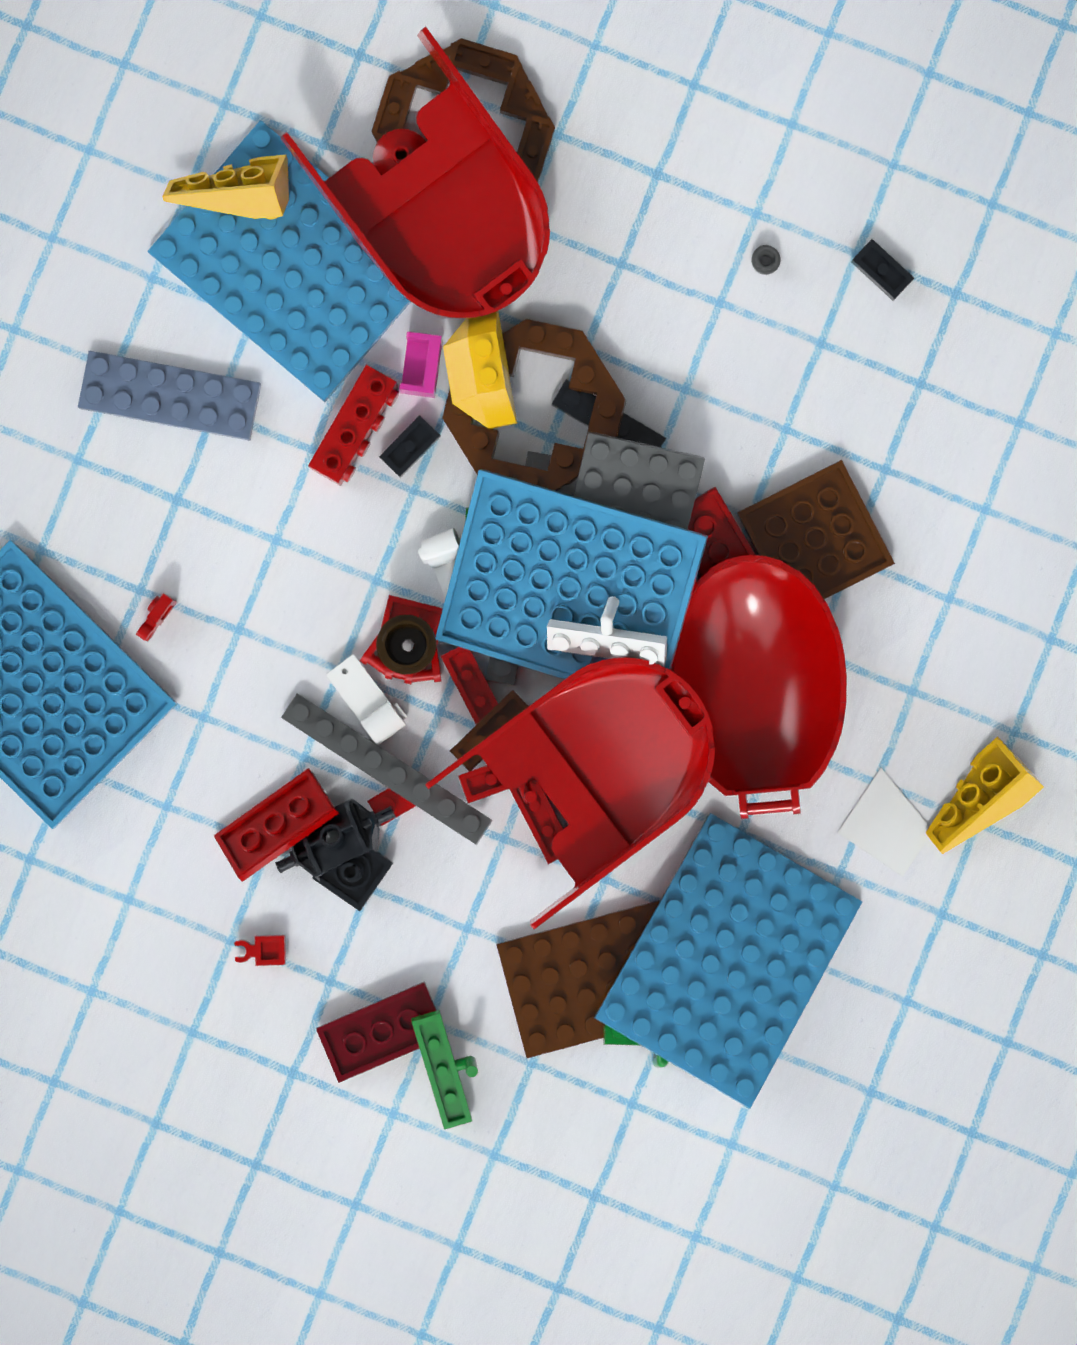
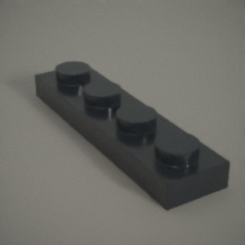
(580, 407)

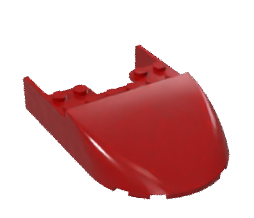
(453, 220)
(615, 752)

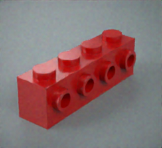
(353, 426)

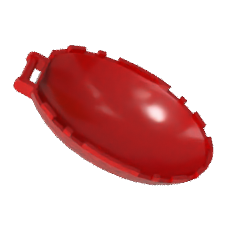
(769, 675)

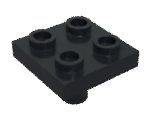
(357, 878)

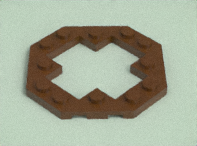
(482, 61)
(588, 376)

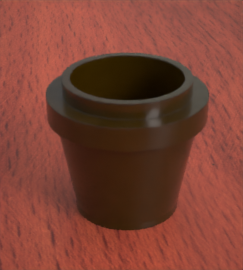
(391, 641)

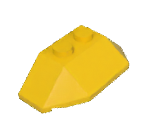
(480, 371)

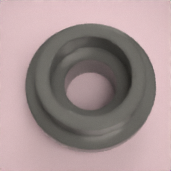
(772, 253)

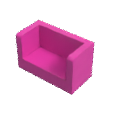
(421, 364)

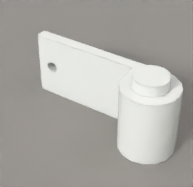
(441, 554)
(366, 700)

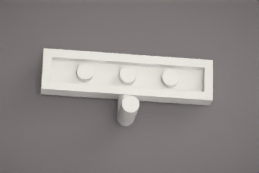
(606, 640)

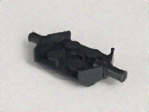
(357, 836)

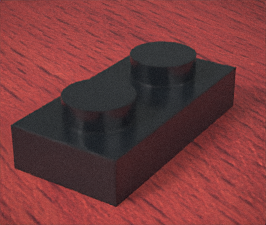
(882, 269)
(410, 446)

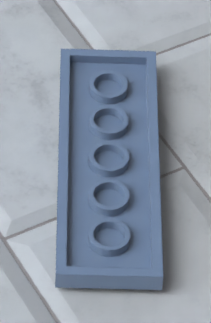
(169, 395)

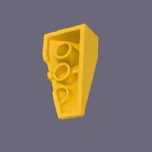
(247, 191)
(990, 792)

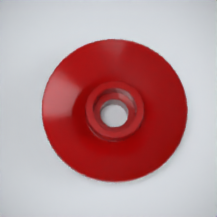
(392, 142)

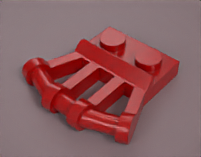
(400, 606)

